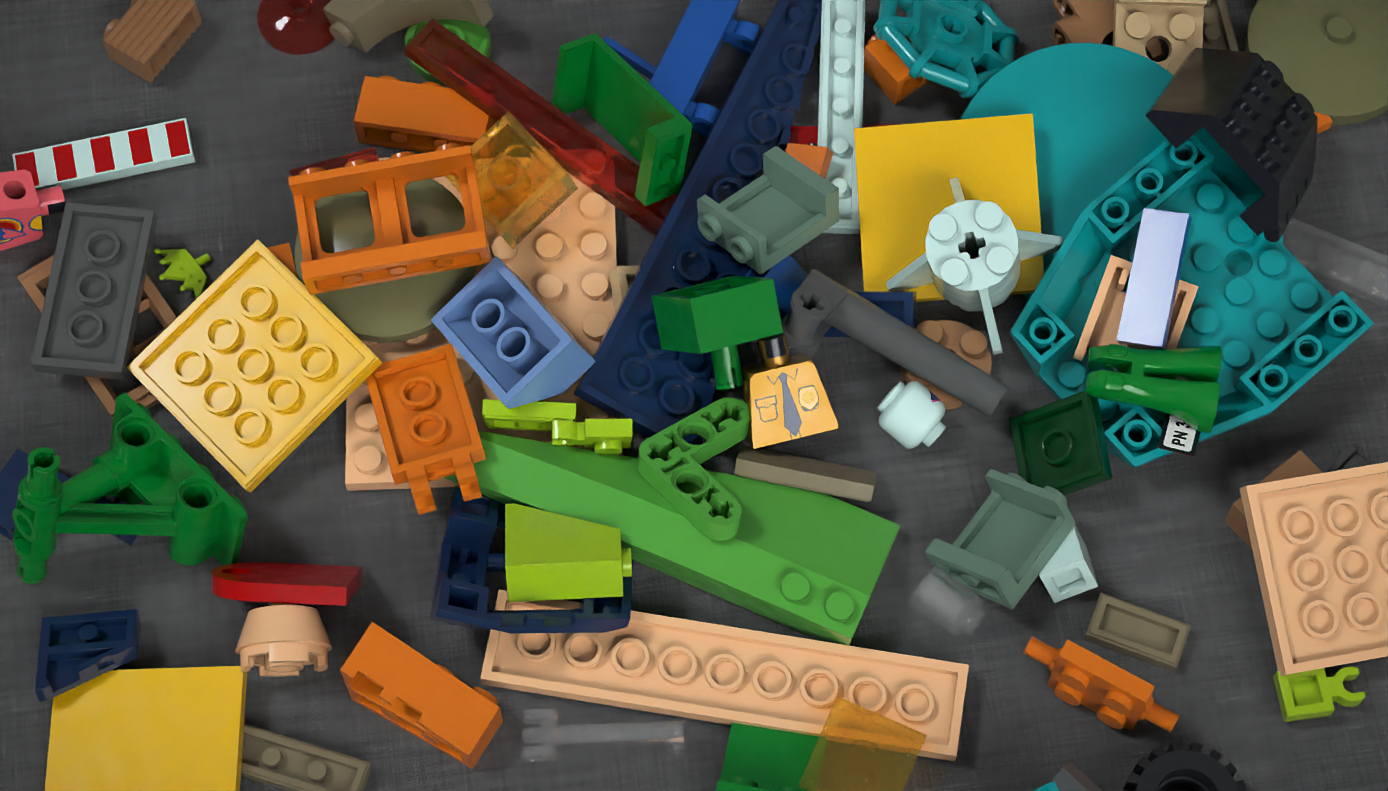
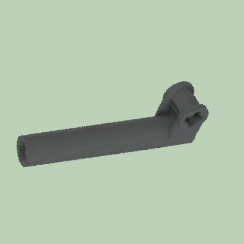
(827, 303)

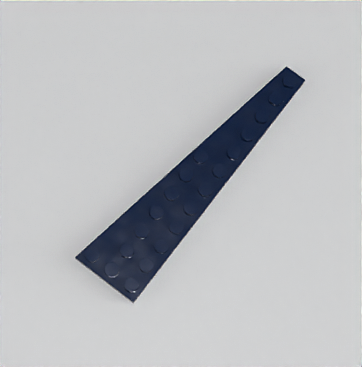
(631, 369)

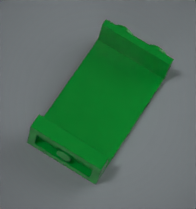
(629, 108)

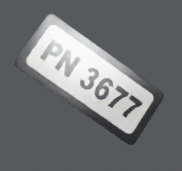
(1178, 436)

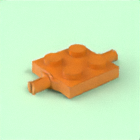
(1100, 685)

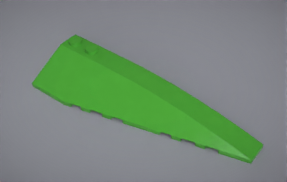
(792, 561)

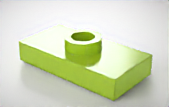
(531, 416)

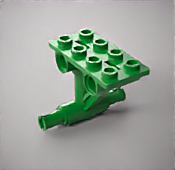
(138, 467)

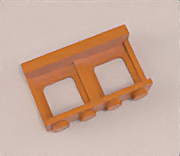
(395, 250)

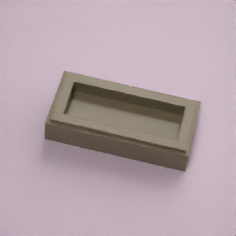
(1137, 632)

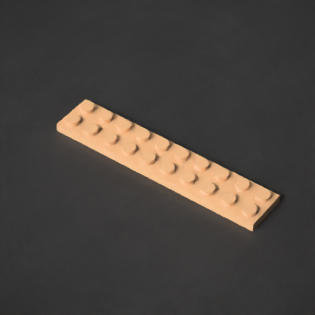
(728, 675)

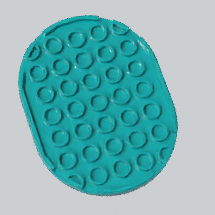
(1091, 127)

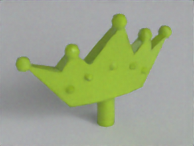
(185, 269)

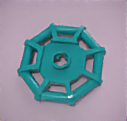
(960, 49)

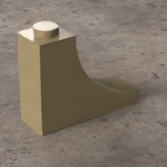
(370, 21)

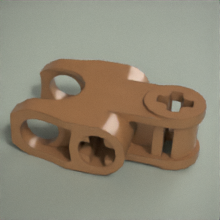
(1091, 23)

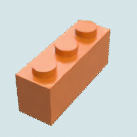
(416, 115)

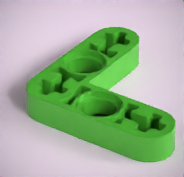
(685, 461)

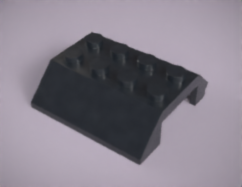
(1253, 119)

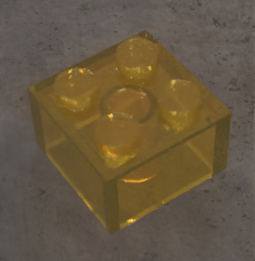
(516, 180)

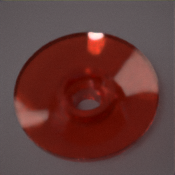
(294, 31)

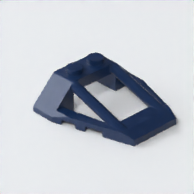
(462, 570)

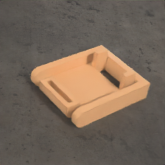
(1108, 305)

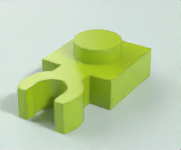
(603, 435)
(1312, 693)

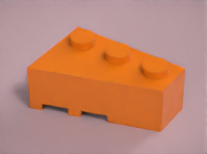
(420, 696)

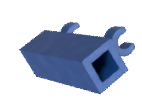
(694, 52)

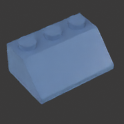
(512, 338)

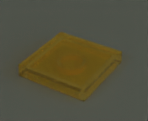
(861, 752)

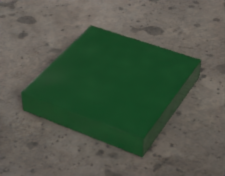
(1062, 444)

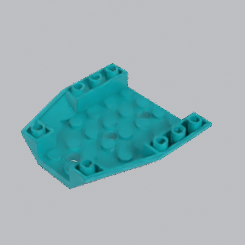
(1270, 323)

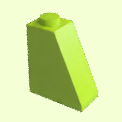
(561, 557)

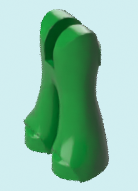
(1164, 379)

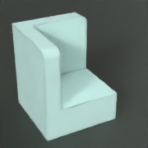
(1069, 569)

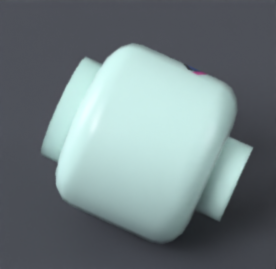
(912, 414)

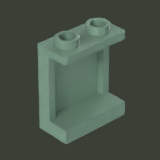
(771, 213)
(1006, 539)

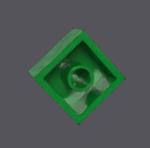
(717, 319)

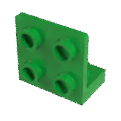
(764, 759)

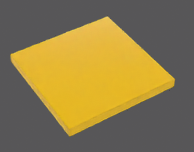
(907, 183)
(254, 365)
(149, 731)

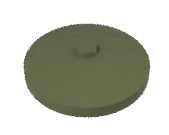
(1327, 52)
(398, 307)

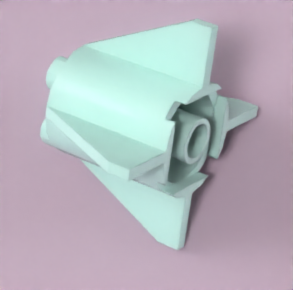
(975, 283)

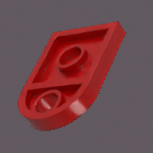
(287, 583)

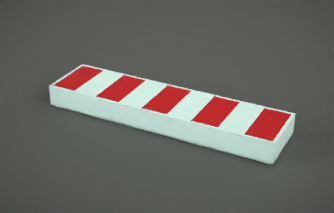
(109, 156)

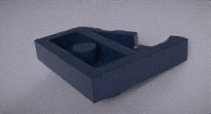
(83, 647)

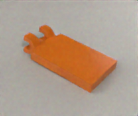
(427, 423)

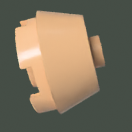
(283, 640)

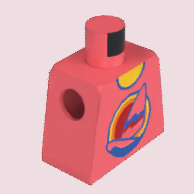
(23, 207)

